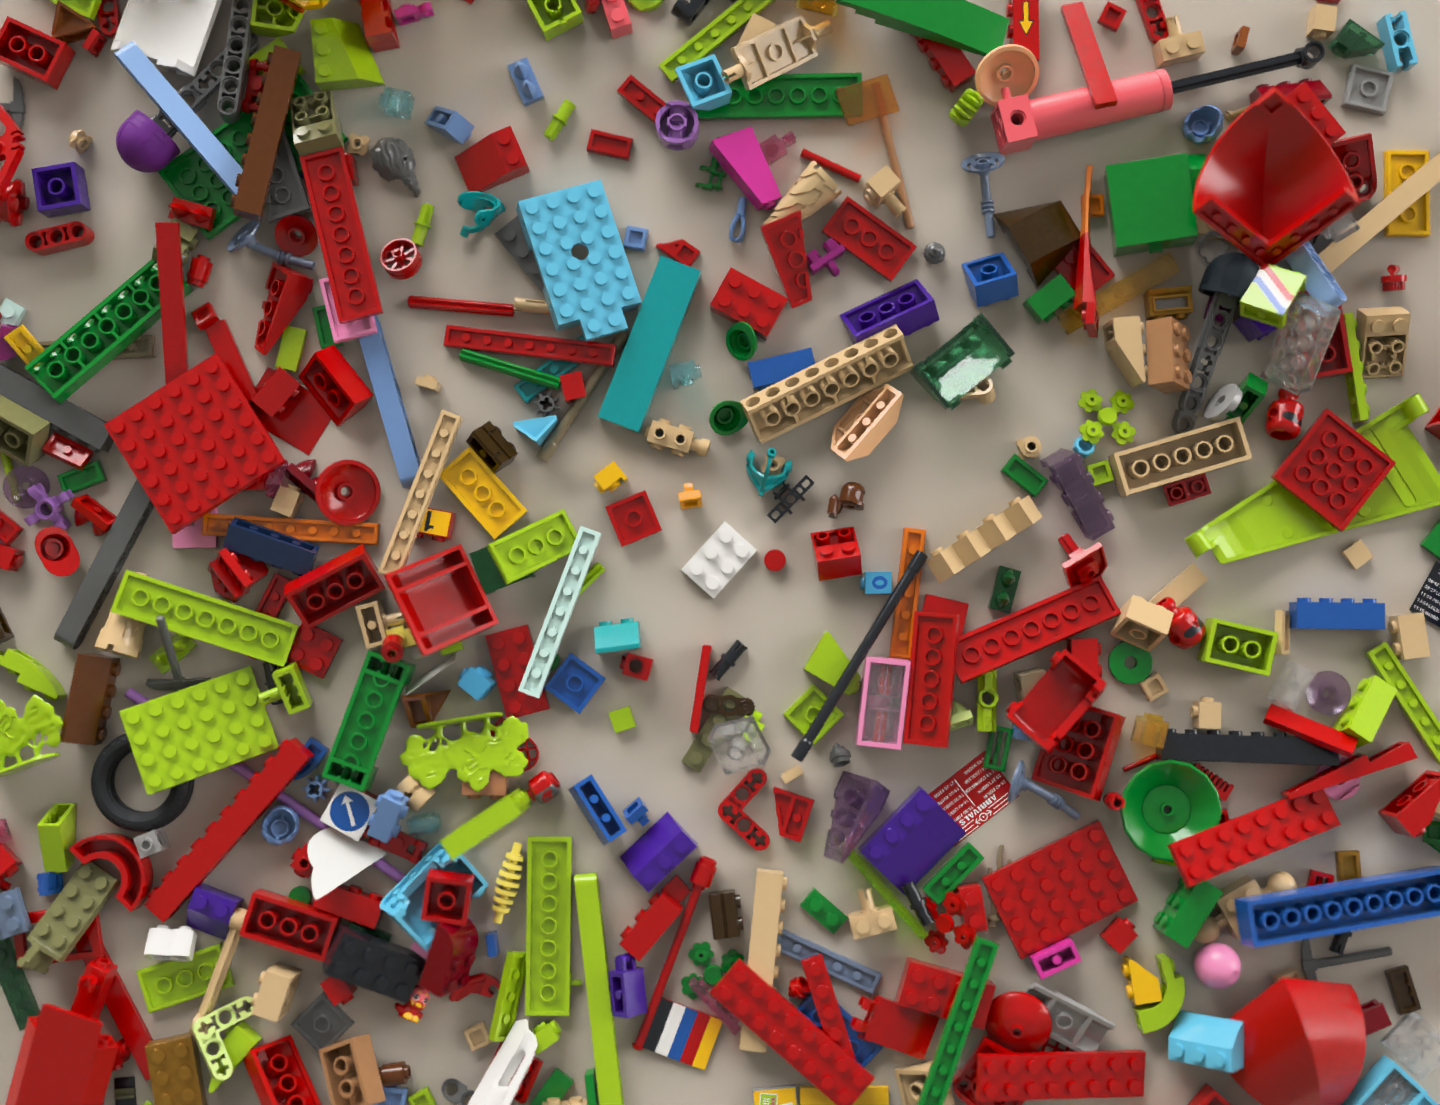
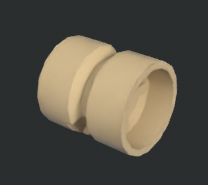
(416, 792)

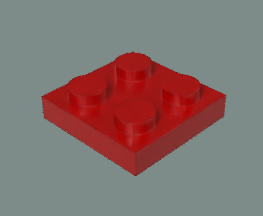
(633, 518)
(314, 650)

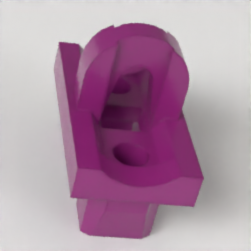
(833, 252)

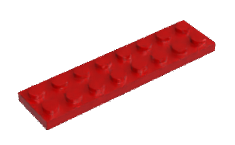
(341, 235)
(1034, 628)
(1252, 836)
(791, 1034)
(1060, 1075)

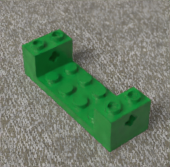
(367, 721)

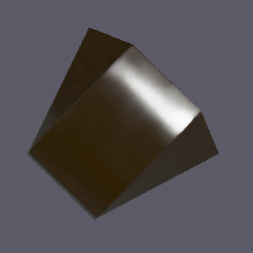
(1041, 236)

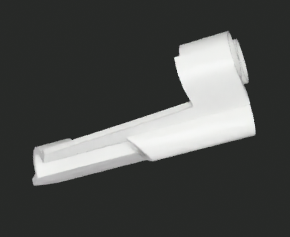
(493, 1086)

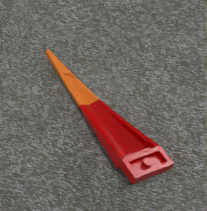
(1085, 296)

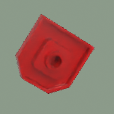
(1082, 563)

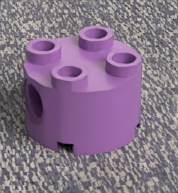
(677, 125)

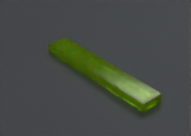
(888, 894)

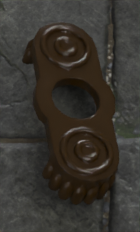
(714, 704)

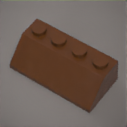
(90, 699)

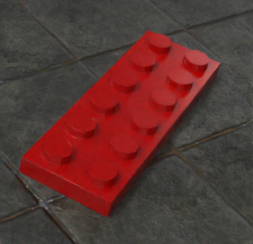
(931, 679)

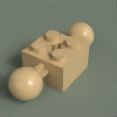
(1225, 906)

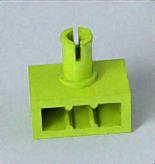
(289, 688)

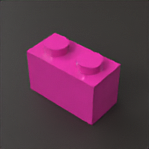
(1055, 958)

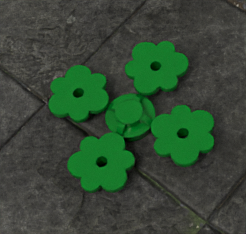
(712, 973)

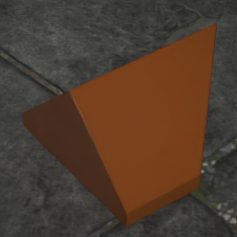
(70, 25)
(423, 706)

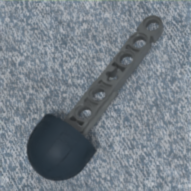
(1227, 282)

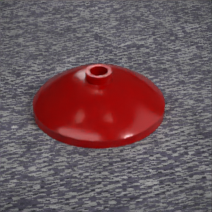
(361, 495)
(1020, 1012)

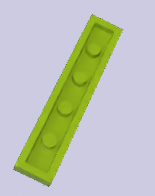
(1354, 381)

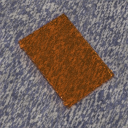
(867, 100)

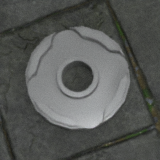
(1222, 401)

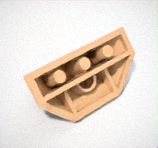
(866, 422)

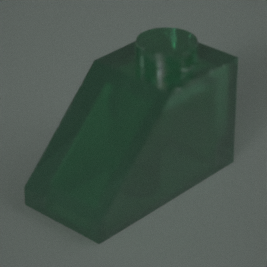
(1354, 42)

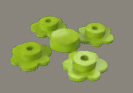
(1106, 416)

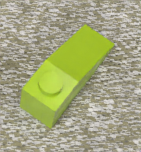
(238, 1043)

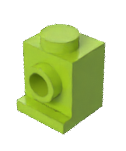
(546, 1034)

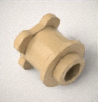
(1024, 452)

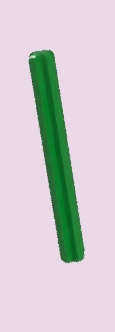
(510, 369)

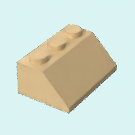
(911, 1082)

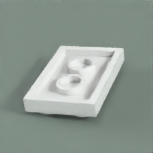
(719, 560)

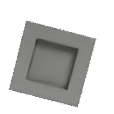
(151, 842)

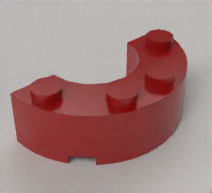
(122, 851)

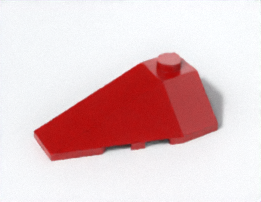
(285, 297)

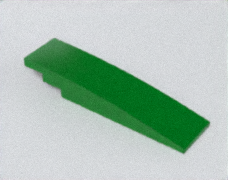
(942, 21)

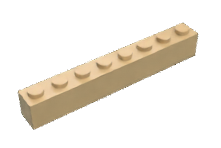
(763, 939)

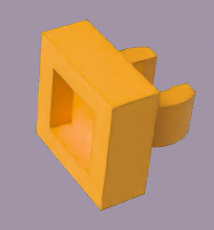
(690, 498)

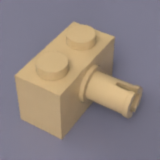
(1179, 46)
(882, 189)
(375, 622)
(872, 918)

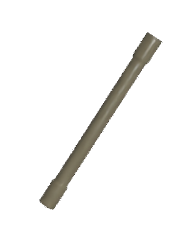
(552, 443)

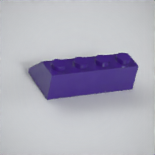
(906, 306)

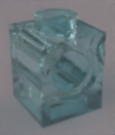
(396, 102)

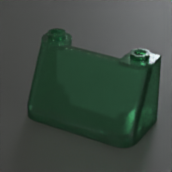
(963, 362)

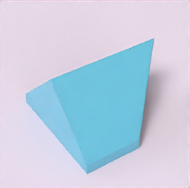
(537, 428)

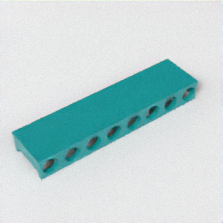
(650, 344)

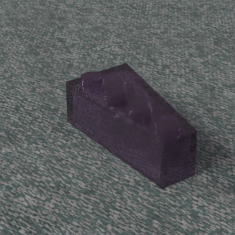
(1079, 492)

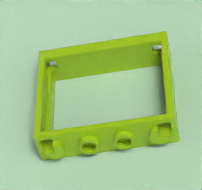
(486, 823)

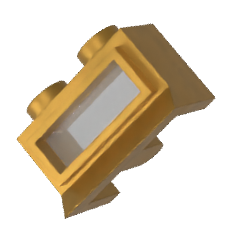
(1168, 302)

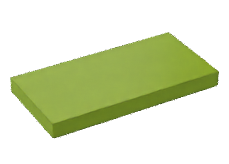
(533, 546)
(180, 981)

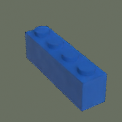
(1333, 615)

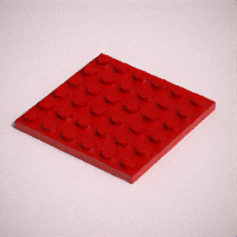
(195, 443)

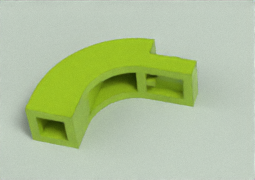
(1158, 1014)

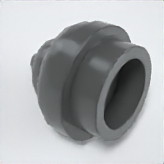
(934, 253)
(839, 756)

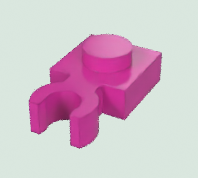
(410, 13)

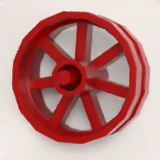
(401, 259)

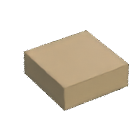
(1356, 554)
(1153, 686)
(792, 773)
(477, 1036)

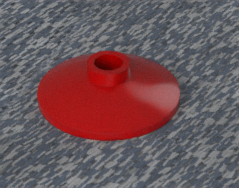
(292, 243)

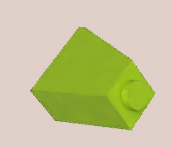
(830, 662)
(57, 835)

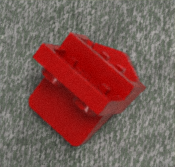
(235, 574)

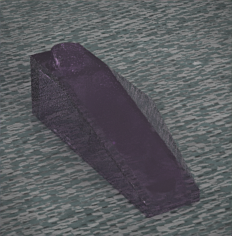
(855, 809)

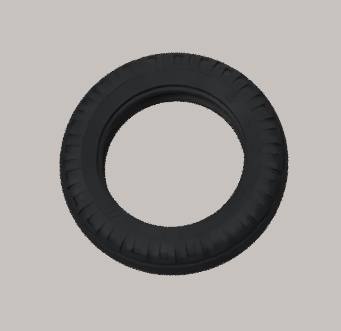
(115, 810)

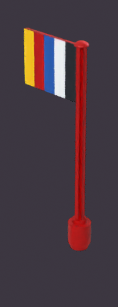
(671, 1026)

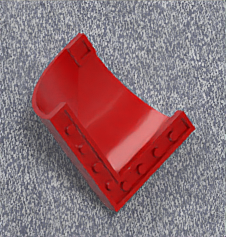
(1272, 181)
(1302, 1043)

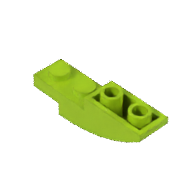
(32, 674)

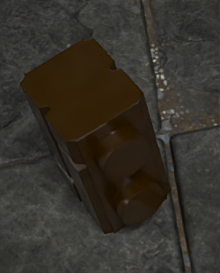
(492, 447)
(724, 914)

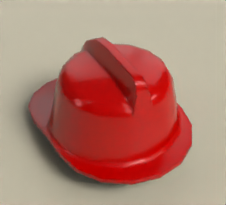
(57, 551)

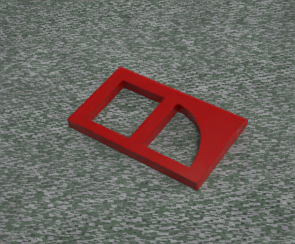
(93, 933)

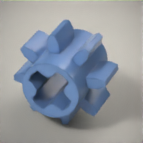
(321, 791)

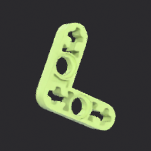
(213, 1036)

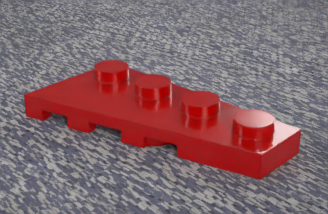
(787, 249)

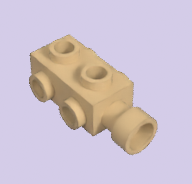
(669, 438)

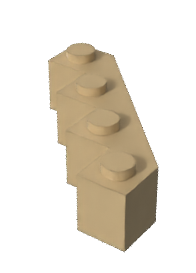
(984, 538)

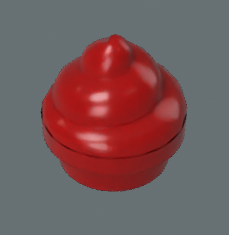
(798, 988)

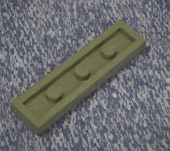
(700, 749)

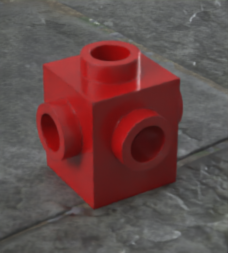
(301, 863)

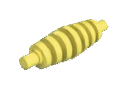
(507, 882)

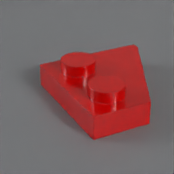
(792, 813)

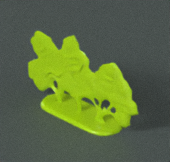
(17, 732)
(471, 755)

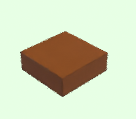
(1240, 40)

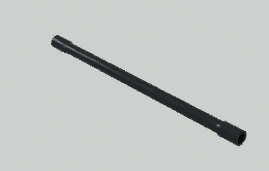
(806, 742)

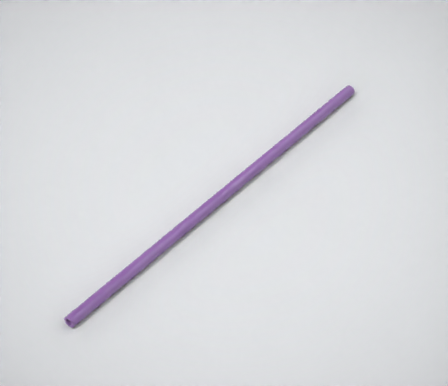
(289, 801)

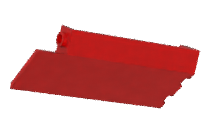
(62, 1060)

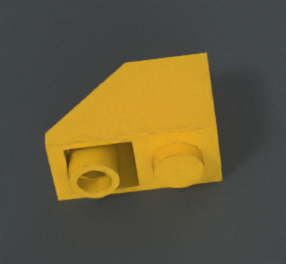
(1142, 985)

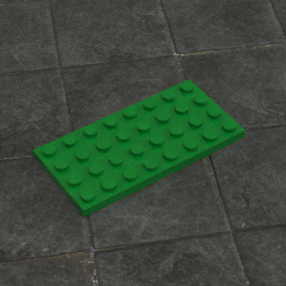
(194, 180)

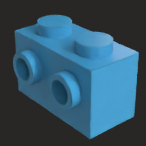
(477, 682)

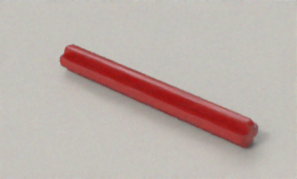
(463, 306)

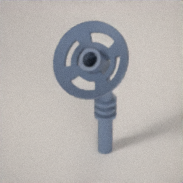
(982, 162)
(246, 238)
(1020, 783)

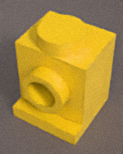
(609, 478)

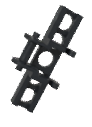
(794, 492)

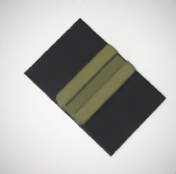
(125, 1091)

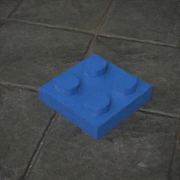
(575, 683)

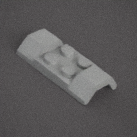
(1071, 1021)

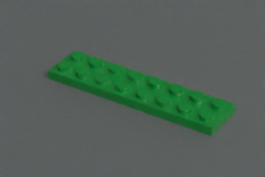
(785, 98)

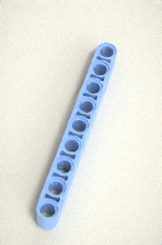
(180, 114)

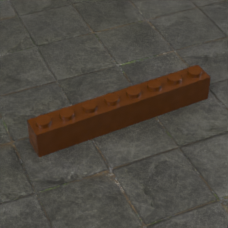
(266, 134)

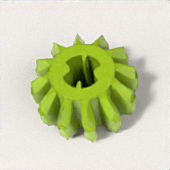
(966, 107)

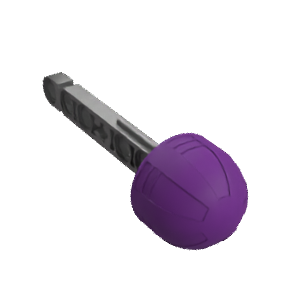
(147, 141)

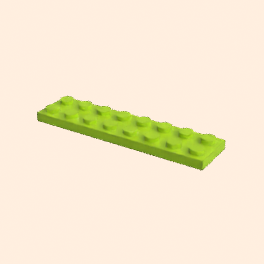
(205, 618)
(548, 926)

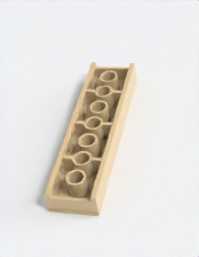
(827, 384)

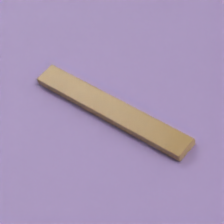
(421, 492)

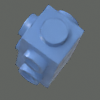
(385, 821)

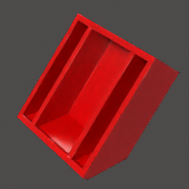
(441, 600)

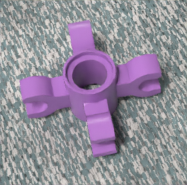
(42, 512)

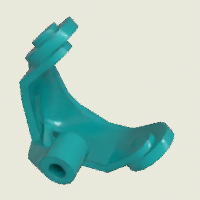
(477, 202)
(764, 482)

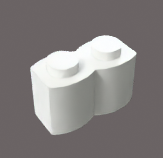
(170, 943)

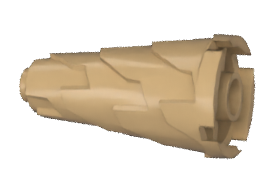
(807, 194)
(122, 635)

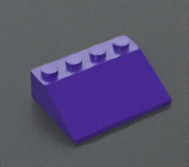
(911, 839)

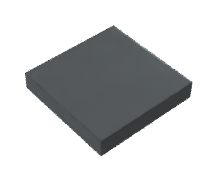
(322, 1023)

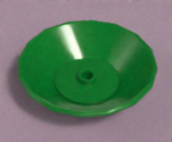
(1185, 790)

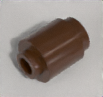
(394, 1073)

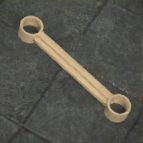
(221, 968)

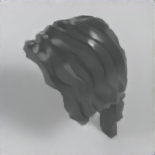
(395, 161)

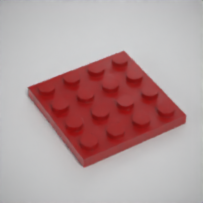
(1333, 470)

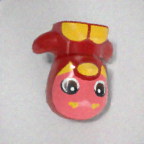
(415, 1004)

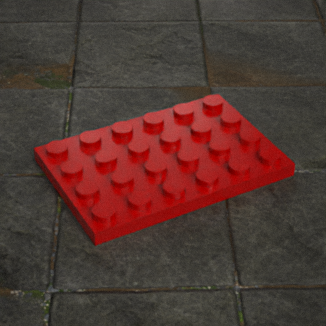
(1059, 889)

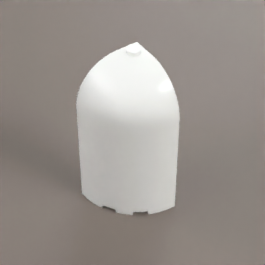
(168, 31)

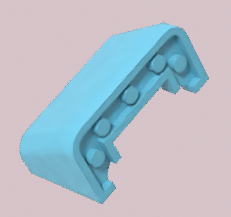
(405, 900)

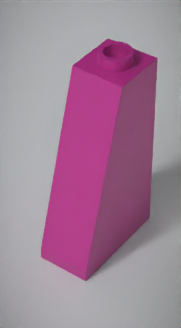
(746, 165)

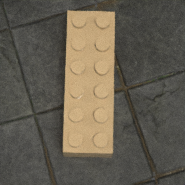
(1179, 457)

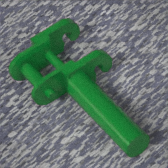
(713, 172)

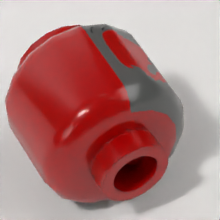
(543, 787)

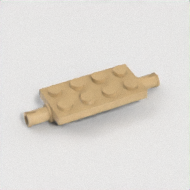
(775, 51)

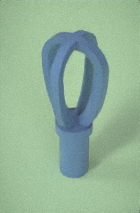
(740, 213)

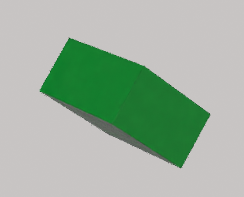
(1150, 205)

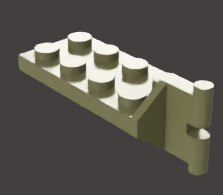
(68, 917)

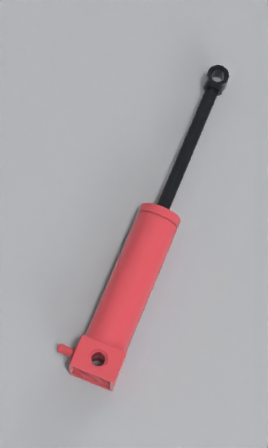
(1023, 121)

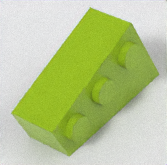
(1366, 710)

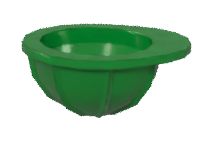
(741, 341)
(727, 417)

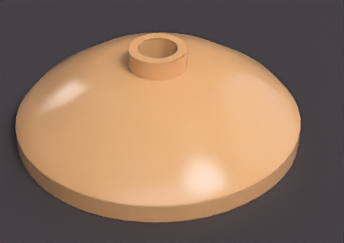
(1020, 73)

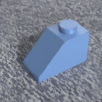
(450, 124)

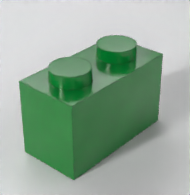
(1050, 298)

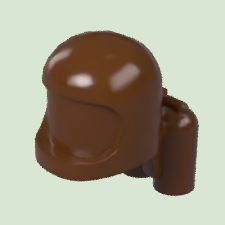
(850, 498)

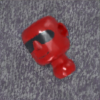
(1284, 416)
(1185, 627)

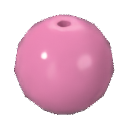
(1217, 965)

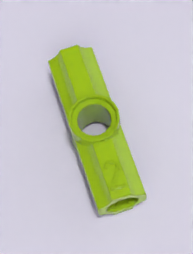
(986, 713)

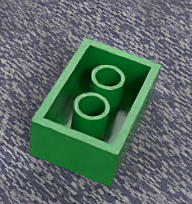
(1187, 911)

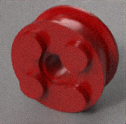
(14, 203)

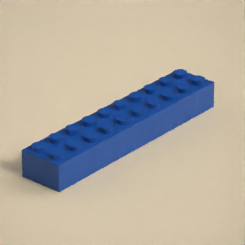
(1338, 907)

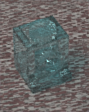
(684, 373)

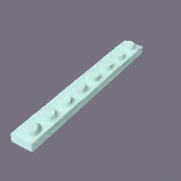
(559, 612)

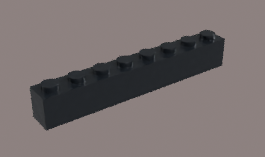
(1243, 748)

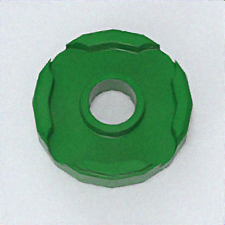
(1117, 668)

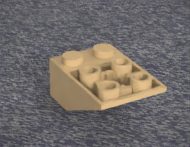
(1383, 340)
(1126, 348)

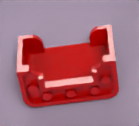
(1056, 701)

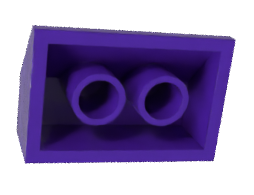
(658, 851)

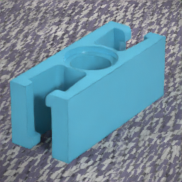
(1403, 35)

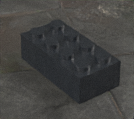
(373, 963)

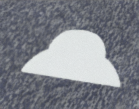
(337, 859)

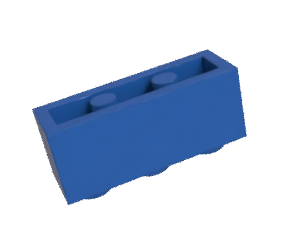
(777, 368)
(597, 810)

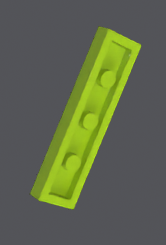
(508, 995)

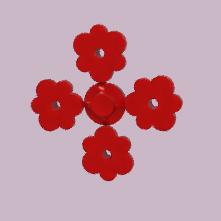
(945, 924)

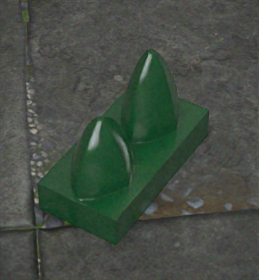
(1004, 589)

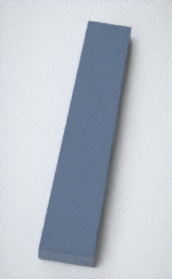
(837, 965)

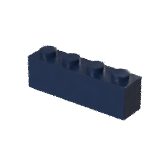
(270, 547)

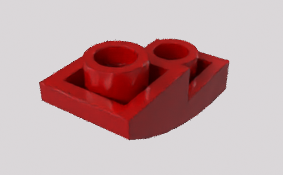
(1187, 489)

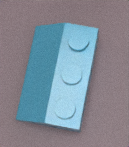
(1207, 1041)

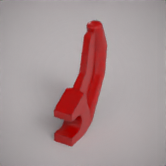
(477, 984)

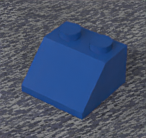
(990, 279)

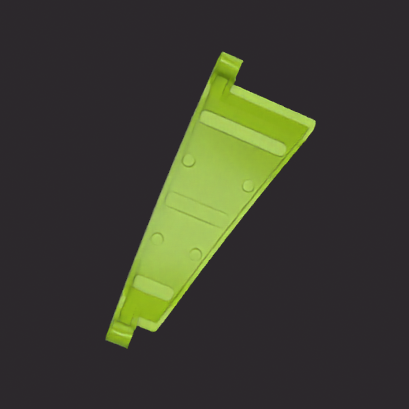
(1278, 519)

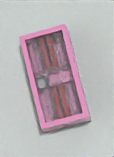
(882, 702)

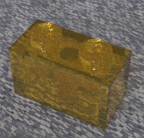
(1150, 730)

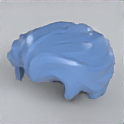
(1203, 124)
(280, 825)

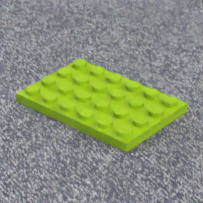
(198, 730)

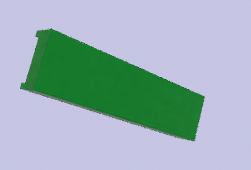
(102, 337)

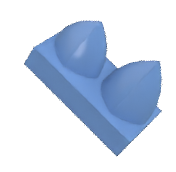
(525, 81)

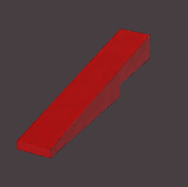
(1353, 768)

